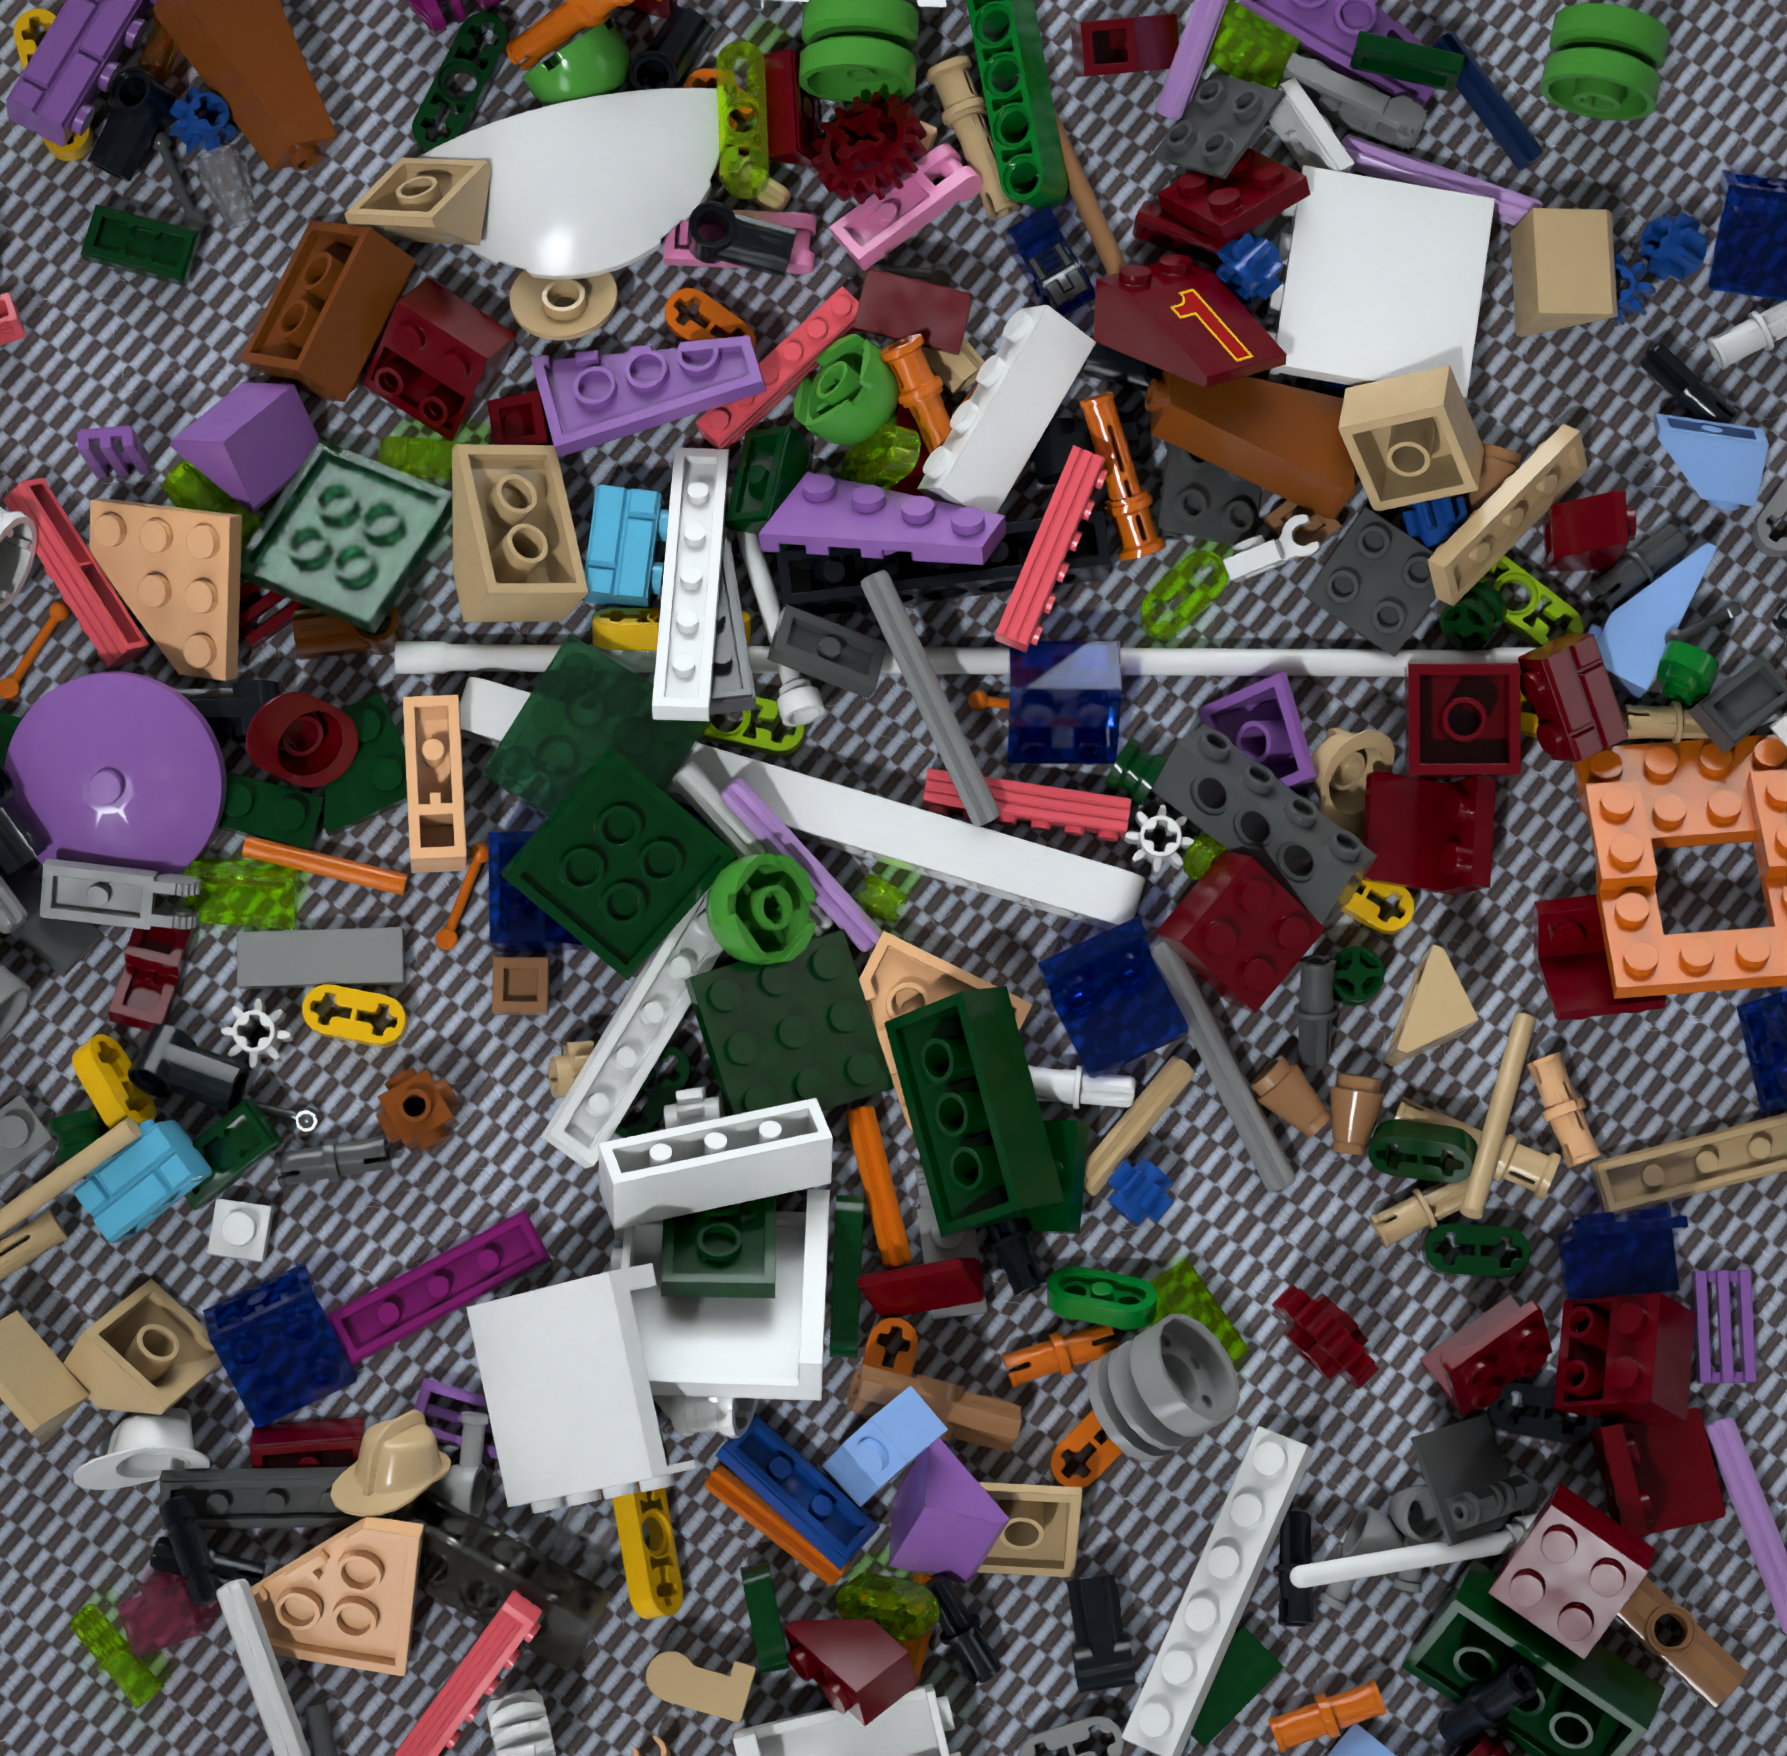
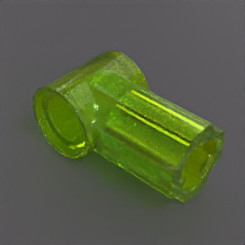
(193, 490)

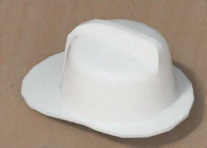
(141, 1450)

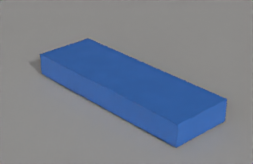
(798, 1492)

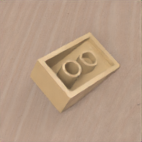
(513, 535)

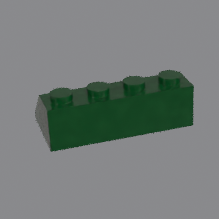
(974, 1110)
(1579, 1703)

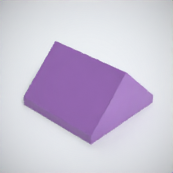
(250, 441)
(1266, 728)
(942, 1518)

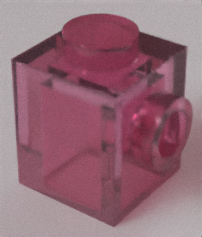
(162, 1617)

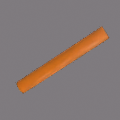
(324, 865)

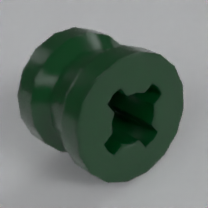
(1462, 622)
(1135, 771)
(1363, 965)
(75, 1132)

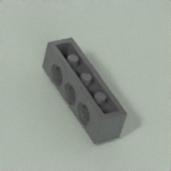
(1264, 819)

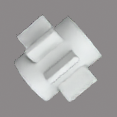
(1145, 848)
(247, 1022)
(692, 1108)

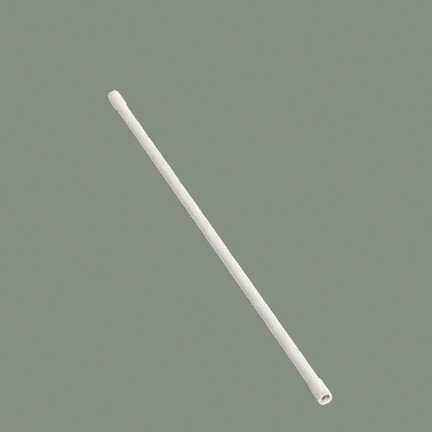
(442, 657)

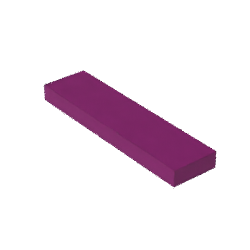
(439, 1287)

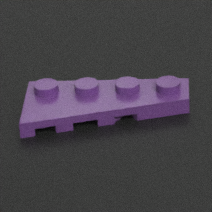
(1330, 33)
(625, 393)
(880, 522)

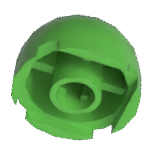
(584, 68)
(849, 393)
(761, 909)

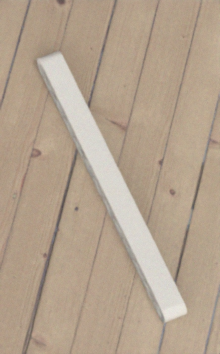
(881, 827)

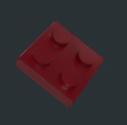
(1237, 204)

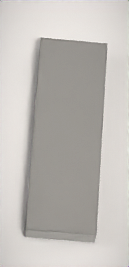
(320, 958)

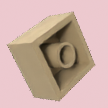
(1411, 438)

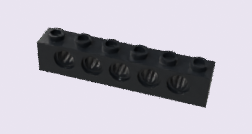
(834, 580)

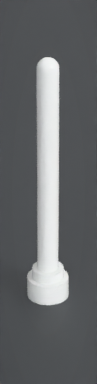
(798, 699)
(1410, 1557)

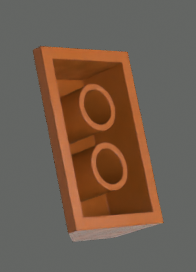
(329, 309)

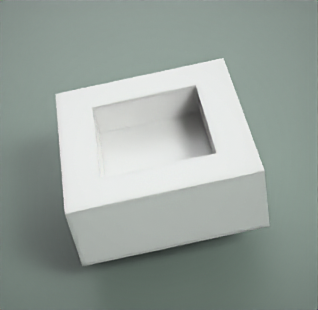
(240, 1230)

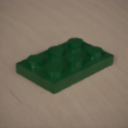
(721, 1252)

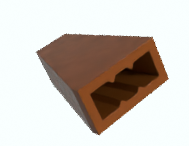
(258, 69)
(1261, 433)

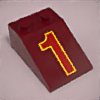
(1182, 322)

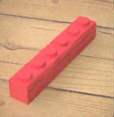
(782, 370)
(1049, 549)
(78, 575)
(1037, 806)
(473, 1678)

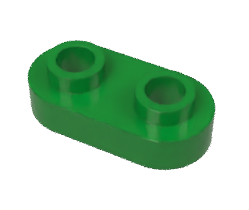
(1686, 672)
(1102, 1297)

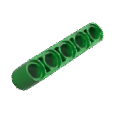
(1026, 103)

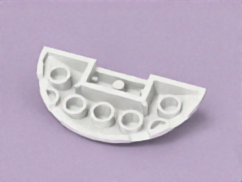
(592, 178)

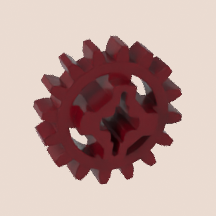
(869, 147)
(1325, 1336)

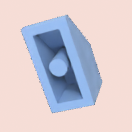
(1716, 458)

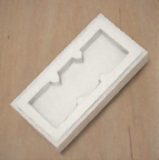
(1307, 131)

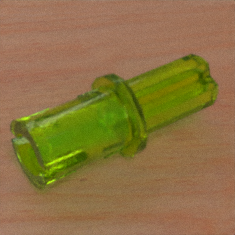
(115, 1655)

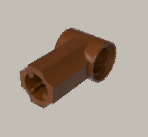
(324, 635)

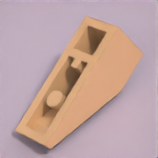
(435, 784)

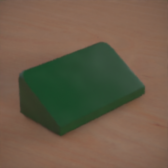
(766, 474)

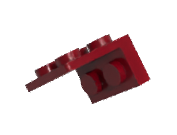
(1430, 832)
(1575, 963)
(1489, 1354)
(1658, 1474)

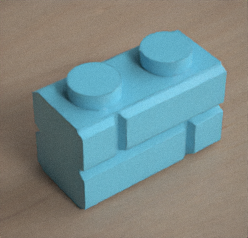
(624, 547)
(142, 1180)

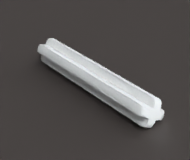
(707, 801)
(261, 1669)

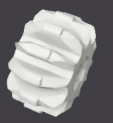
(520, 1724)

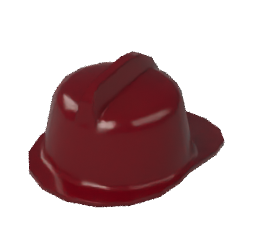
(302, 739)

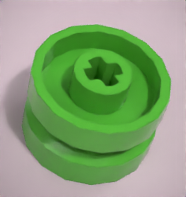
(858, 49)
(1605, 61)

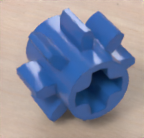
(197, 132)
(1673, 246)
(1250, 267)
(1633, 298)
(1434, 520)
(1140, 1192)

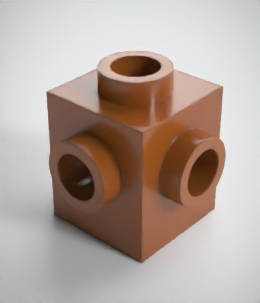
(433, 1124)

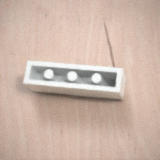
(1007, 410)
(715, 1163)

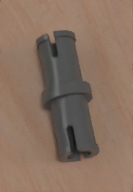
(333, 1160)

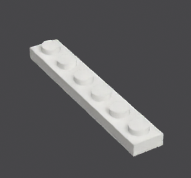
(691, 585)
(633, 1040)
(1217, 1593)

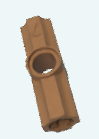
(966, 1415)
(1693, 1655)

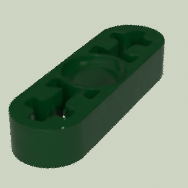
(464, 45)
(846, 1269)

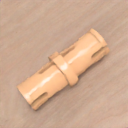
(1563, 1109)

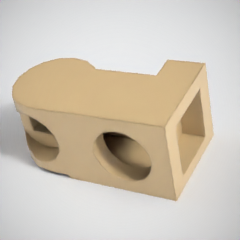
(681, 1682)

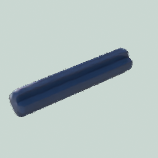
(1492, 106)

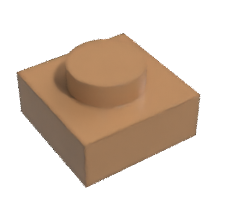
(1318, 530)
(521, 986)

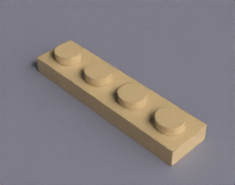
(1507, 514)

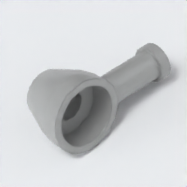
(467, 1481)
(1418, 1528)
(1367, 1534)

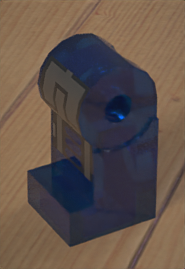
(1049, 262)

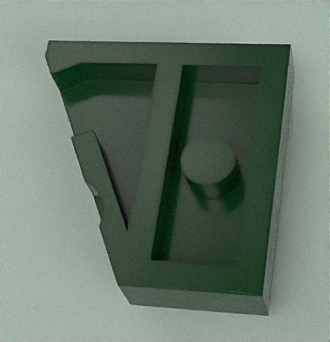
(377, 774)

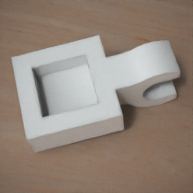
(1257, 556)

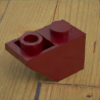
(1124, 44)
(1588, 532)
(853, 1663)

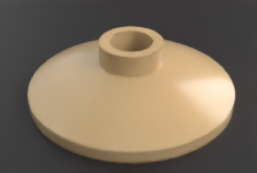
(563, 306)

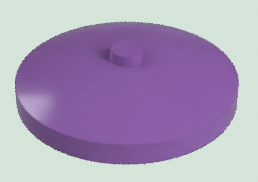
(118, 773)

